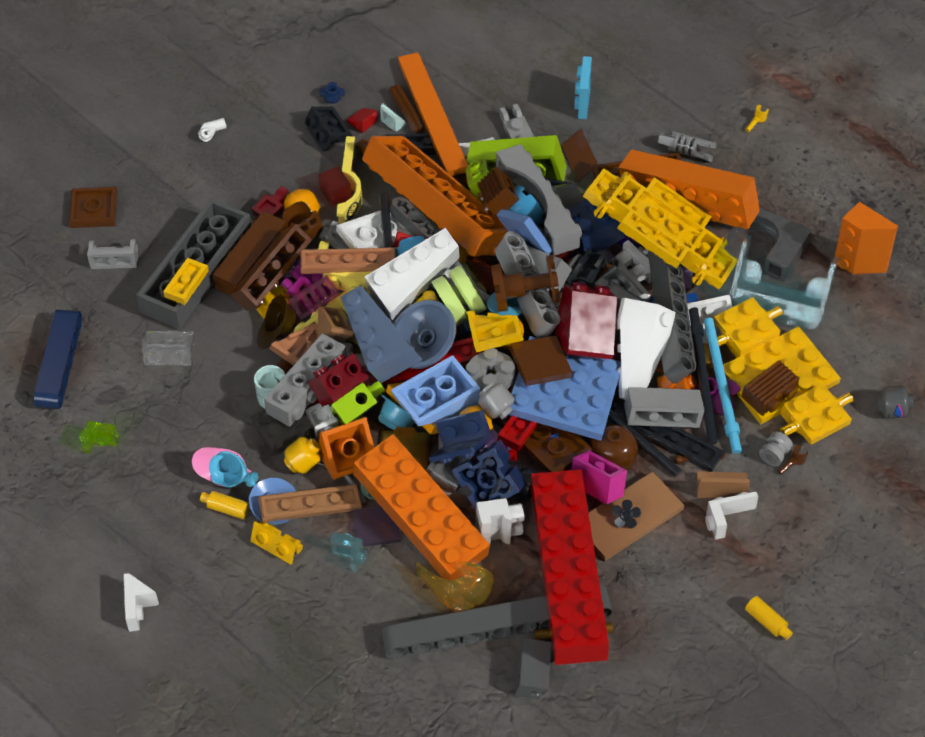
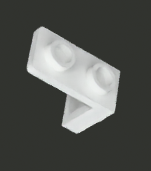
(723, 506)

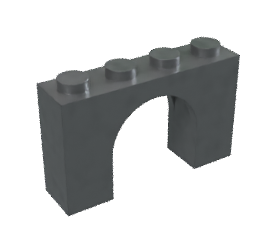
(788, 236)

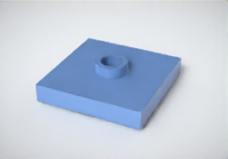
(526, 228)

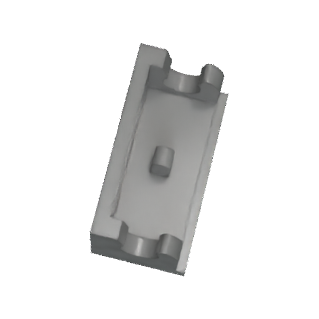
(112, 256)

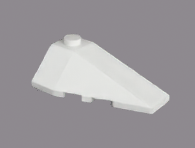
(643, 338)

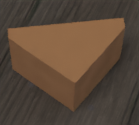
(333, 324)

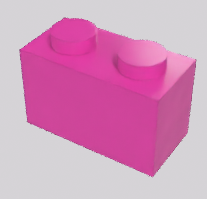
(600, 476)

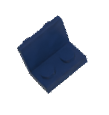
(462, 436)

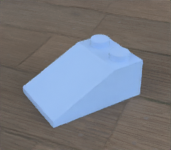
(437, 392)

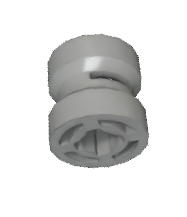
(774, 451)

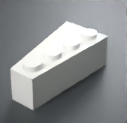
(411, 273)

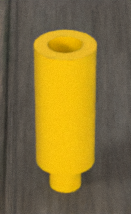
(226, 504)
(768, 618)

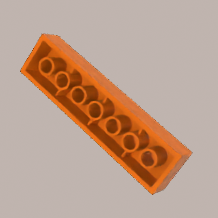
(435, 193)

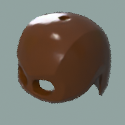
(304, 217)

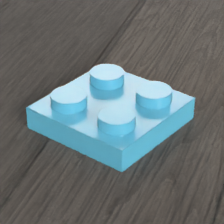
(583, 87)

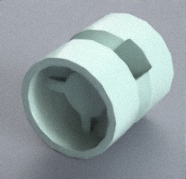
(265, 381)

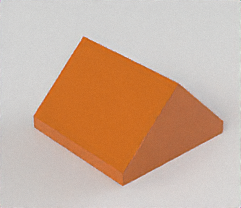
(344, 446)

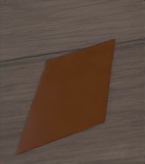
(579, 155)

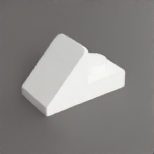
(136, 597)

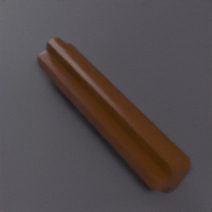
(406, 109)

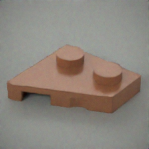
(295, 344)

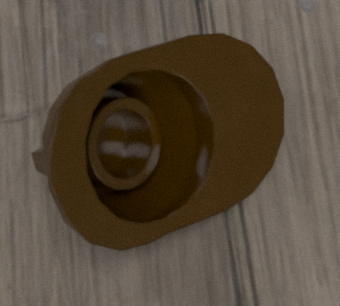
(278, 322)

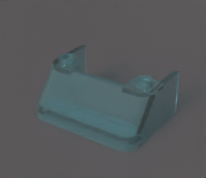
(798, 307)

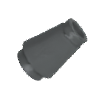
(443, 475)

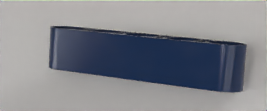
(58, 359)

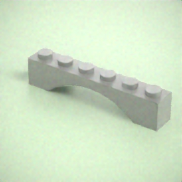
(558, 227)

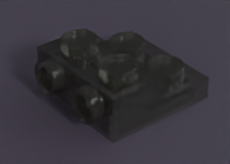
(277, 435)

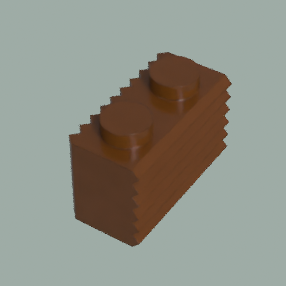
(497, 192)
(770, 388)

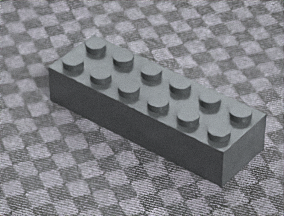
(206, 241)

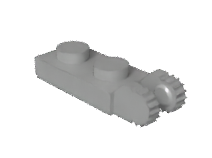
(515, 127)

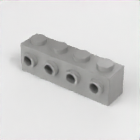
(293, 392)

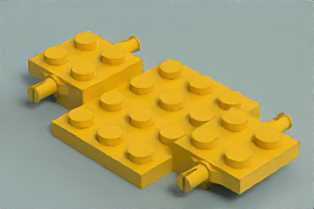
(663, 224)
(757, 345)

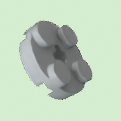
(491, 360)

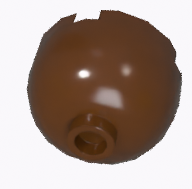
(617, 446)

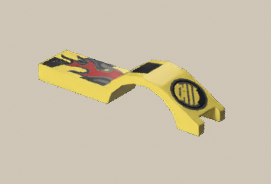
(351, 207)

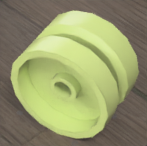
(460, 294)

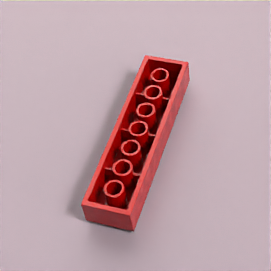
(569, 568)

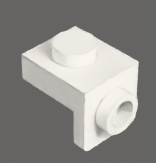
(321, 418)

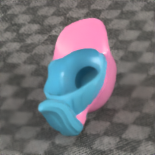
(223, 467)

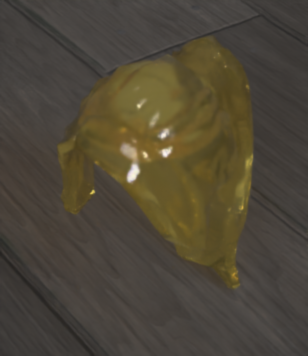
(460, 593)

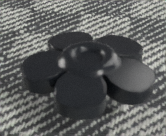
(626, 514)

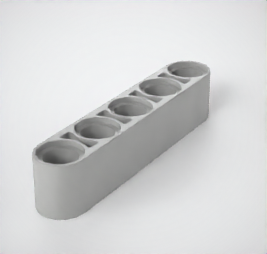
(536, 303)

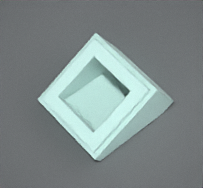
(391, 118)

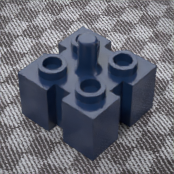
(489, 474)

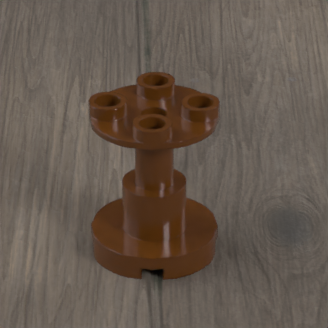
(515, 285)

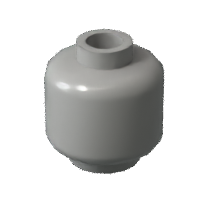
(496, 400)

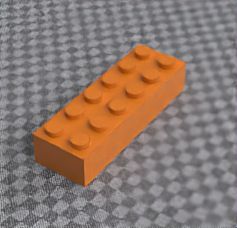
(720, 193)
(420, 507)

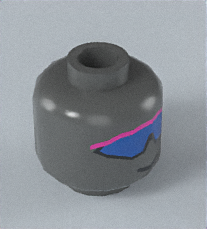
(895, 402)

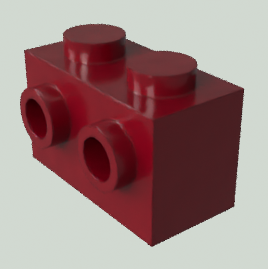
(337, 379)

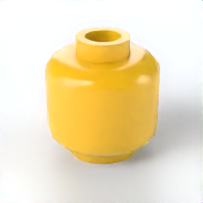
(302, 455)

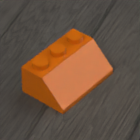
(865, 241)

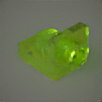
(98, 433)

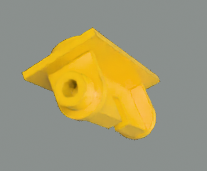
(270, 539)

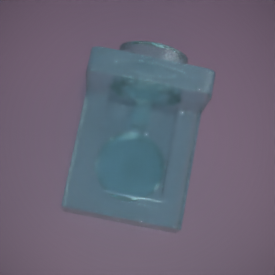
(350, 547)

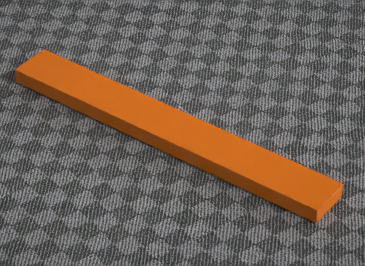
(433, 114)

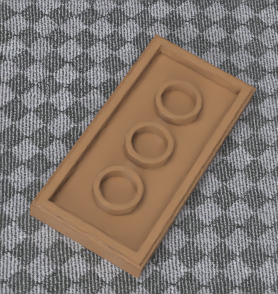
(656, 507)

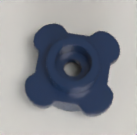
(332, 93)

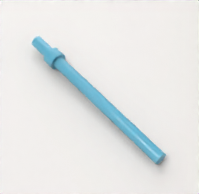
(731, 427)

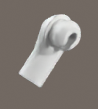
(209, 128)

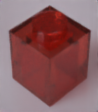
(335, 186)

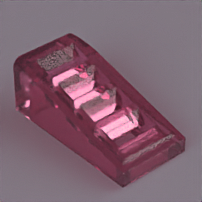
(299, 308)

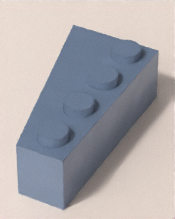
(379, 340)

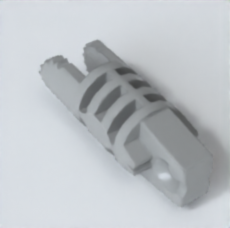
(686, 145)

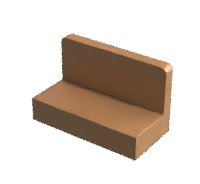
(721, 484)

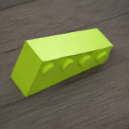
(544, 151)

